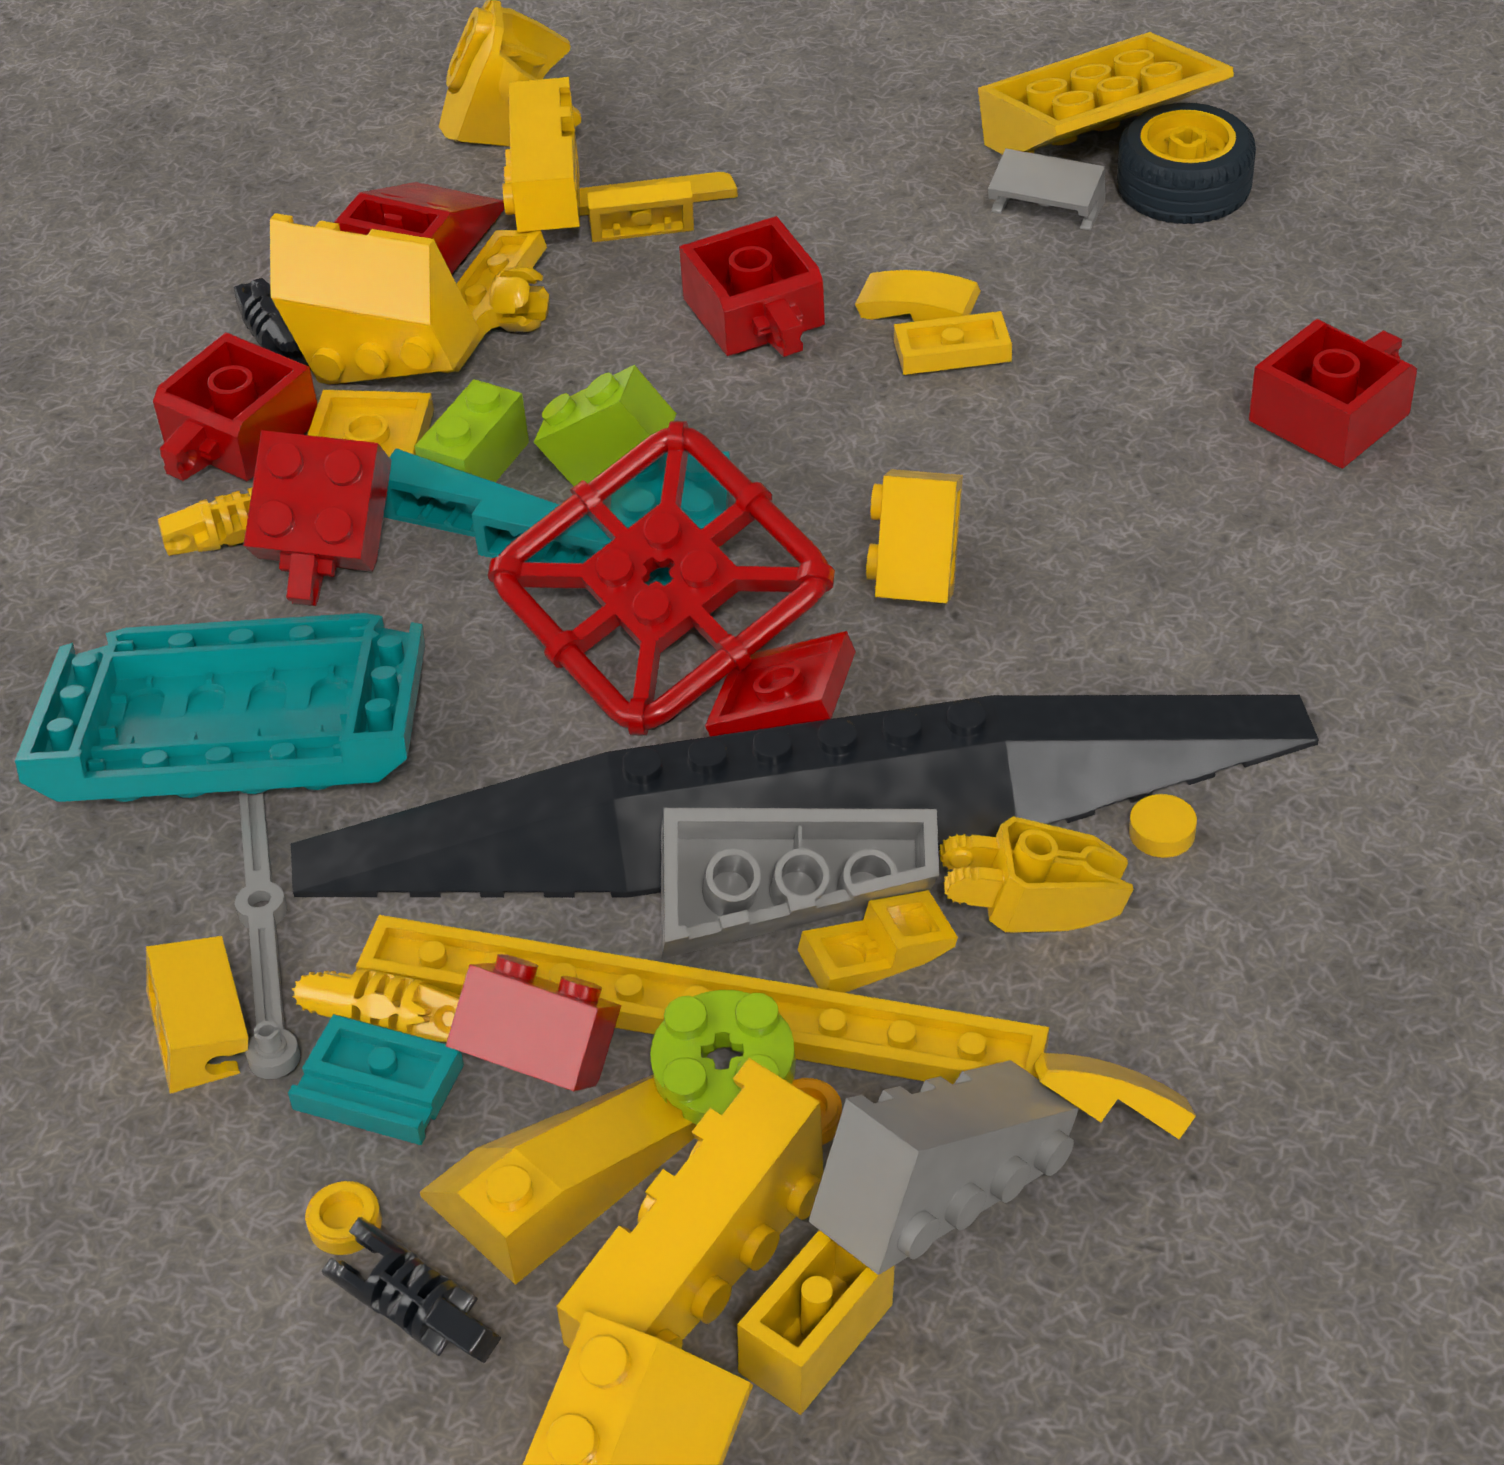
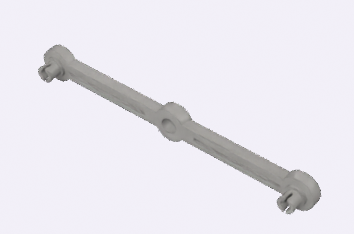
(272, 1049)

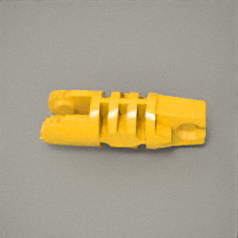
(206, 524)
(380, 1000)

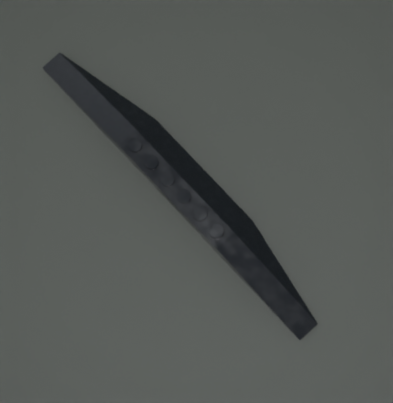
(970, 759)

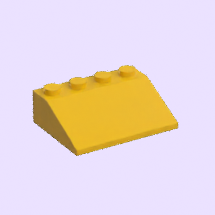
(1093, 92)

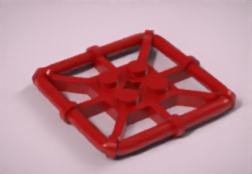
(659, 613)

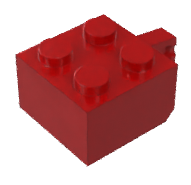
(753, 287)
(1333, 391)
(222, 402)
(316, 507)

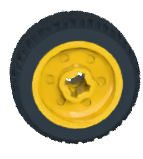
(1186, 163)

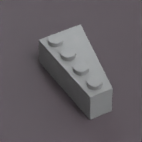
(781, 868)
(937, 1159)

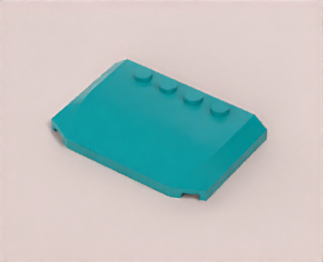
(174, 715)

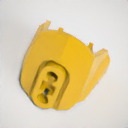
(493, 51)

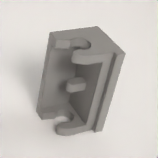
(1049, 183)

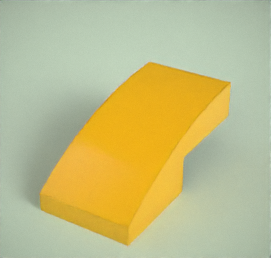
(916, 292)
(889, 940)
(1098, 1084)

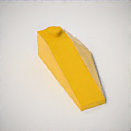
(554, 1178)

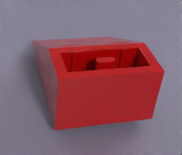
(428, 211)

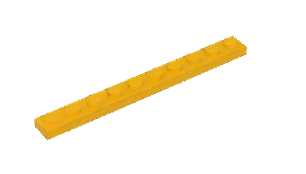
(824, 1023)

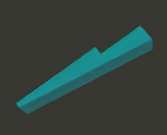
(492, 513)

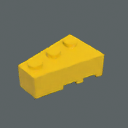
(542, 156)

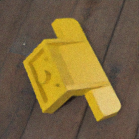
(650, 205)

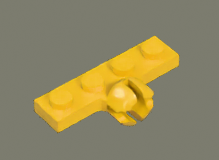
(499, 288)

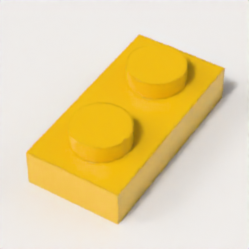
(952, 342)

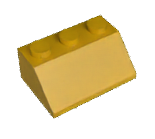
(636, 1403)

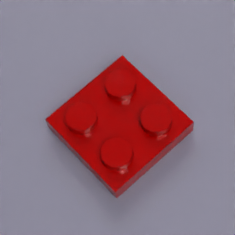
(784, 686)

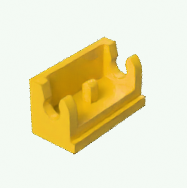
(194, 1010)

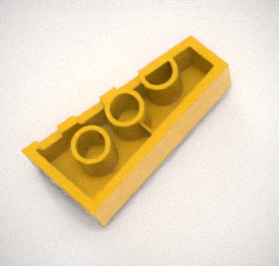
(712, 1218)

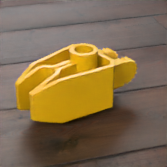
(1036, 876)

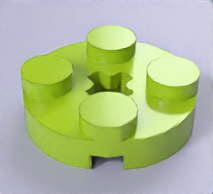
(711, 1022)

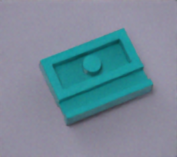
(376, 1079)

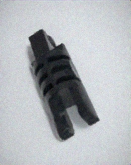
(265, 320)
(413, 1295)

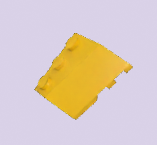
(367, 301)

